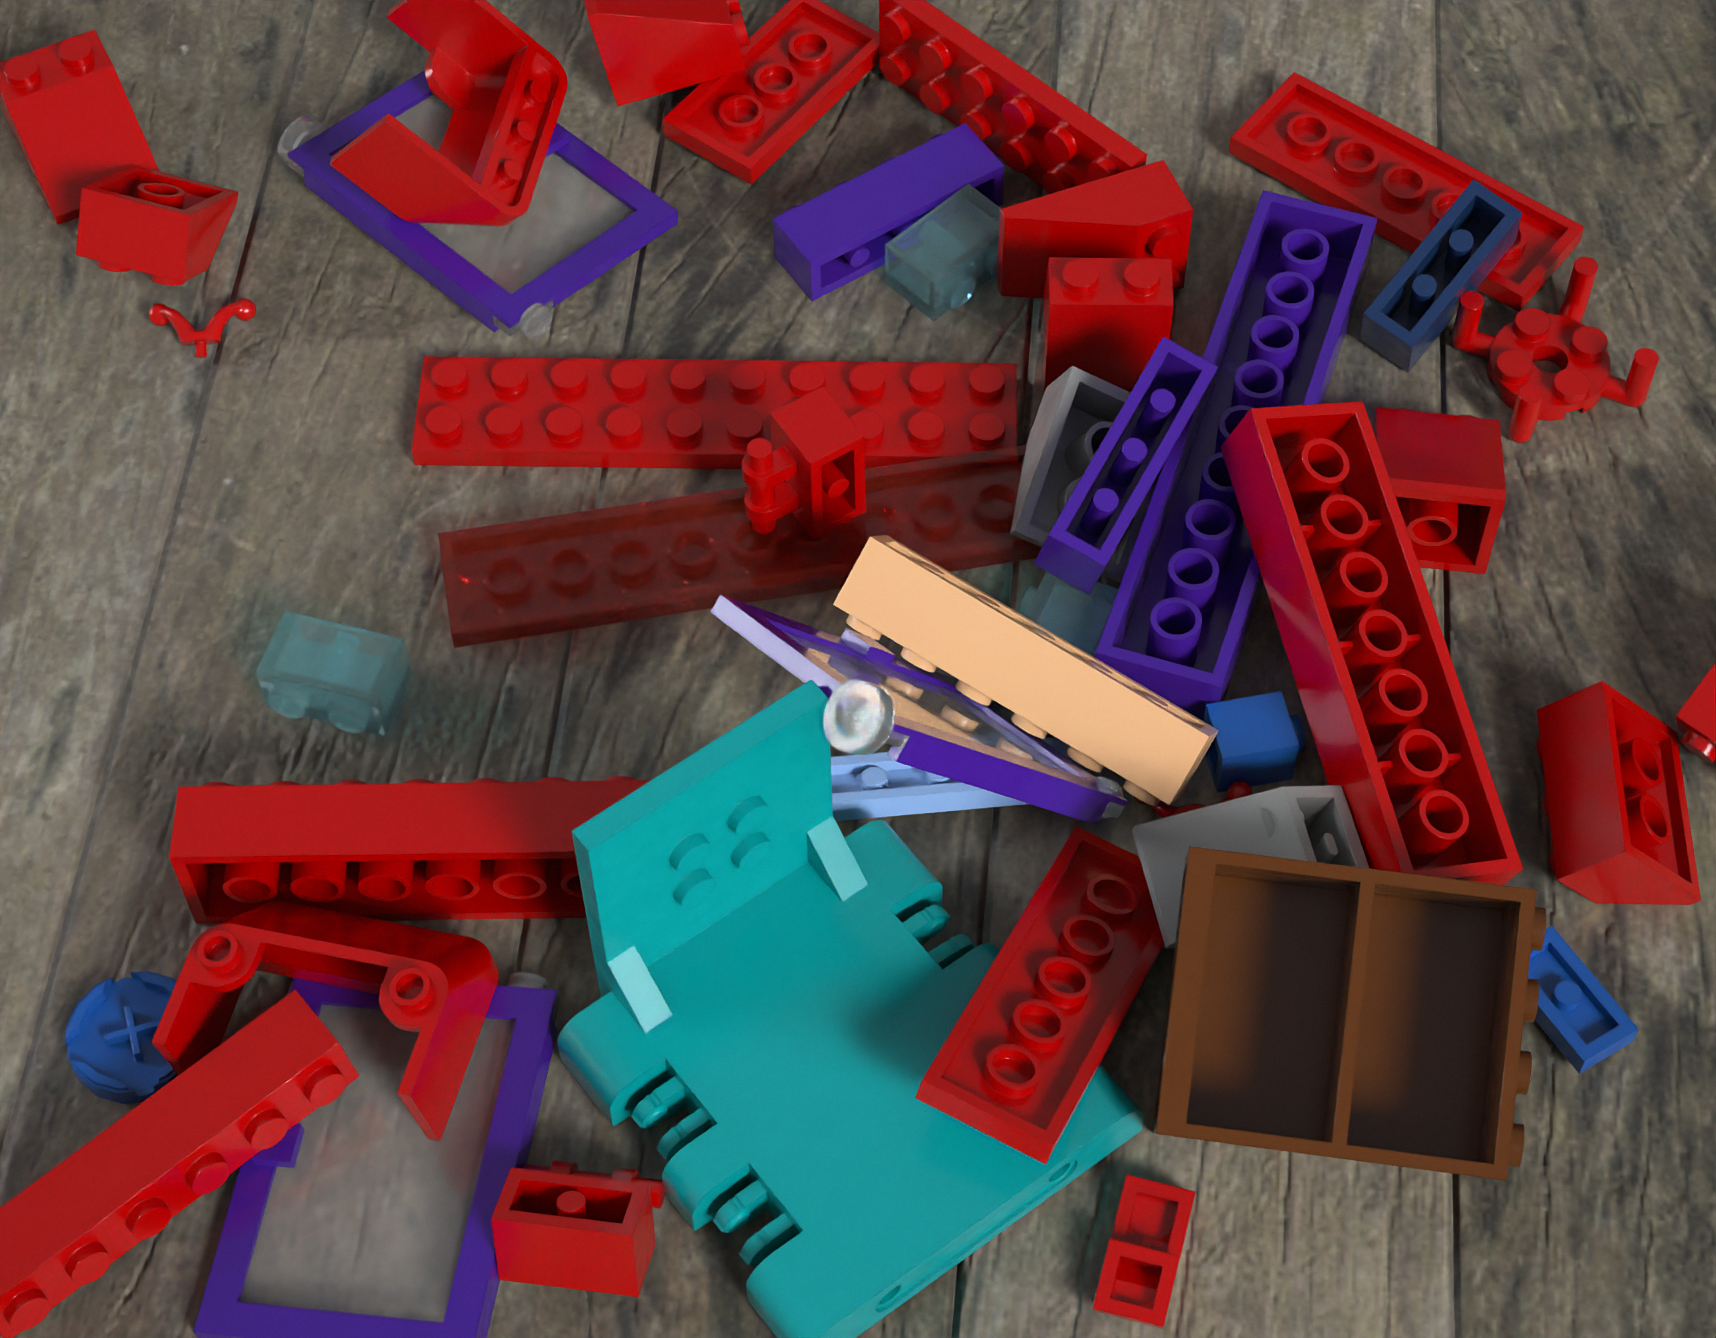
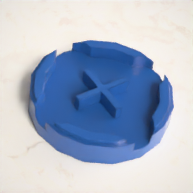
(113, 1037)

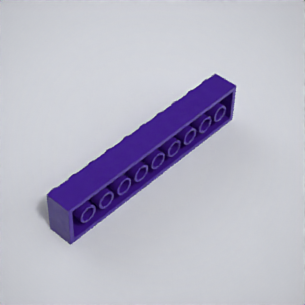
(1275, 346)

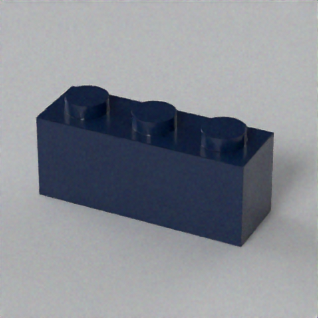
(1442, 268)

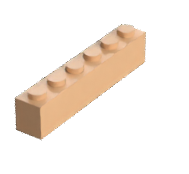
(1025, 669)

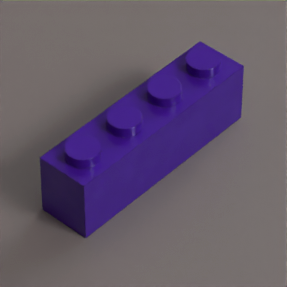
(848, 226)
(1125, 465)

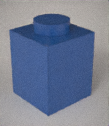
(1254, 740)

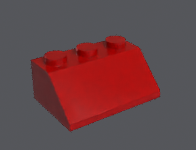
(1616, 801)

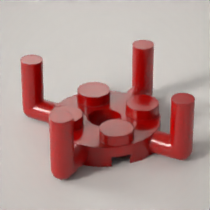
(1553, 338)

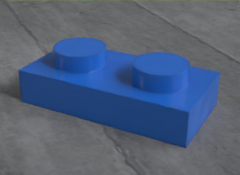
(1575, 1006)

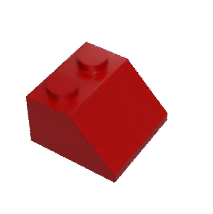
(153, 223)

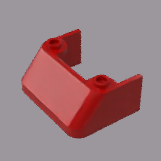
(501, 124)
(423, 980)

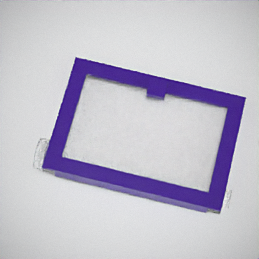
(507, 277)
(922, 717)
(363, 1217)

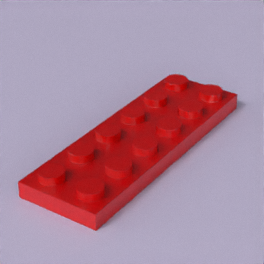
(997, 99)
(1383, 172)
(1050, 1000)

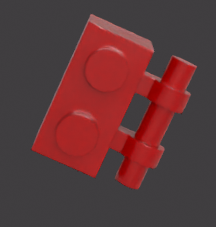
(809, 468)
(576, 1227)

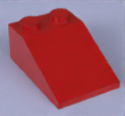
(71, 119)
(1112, 217)

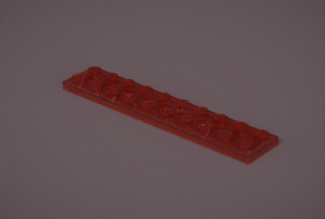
(694, 547)

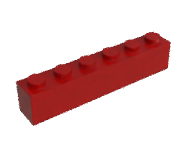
(164, 1157)

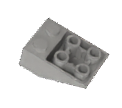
(1279, 822)

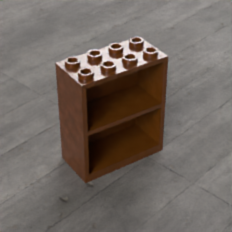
(1349, 1013)

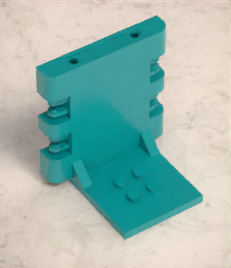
(793, 1016)

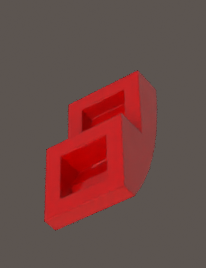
(1144, 1251)

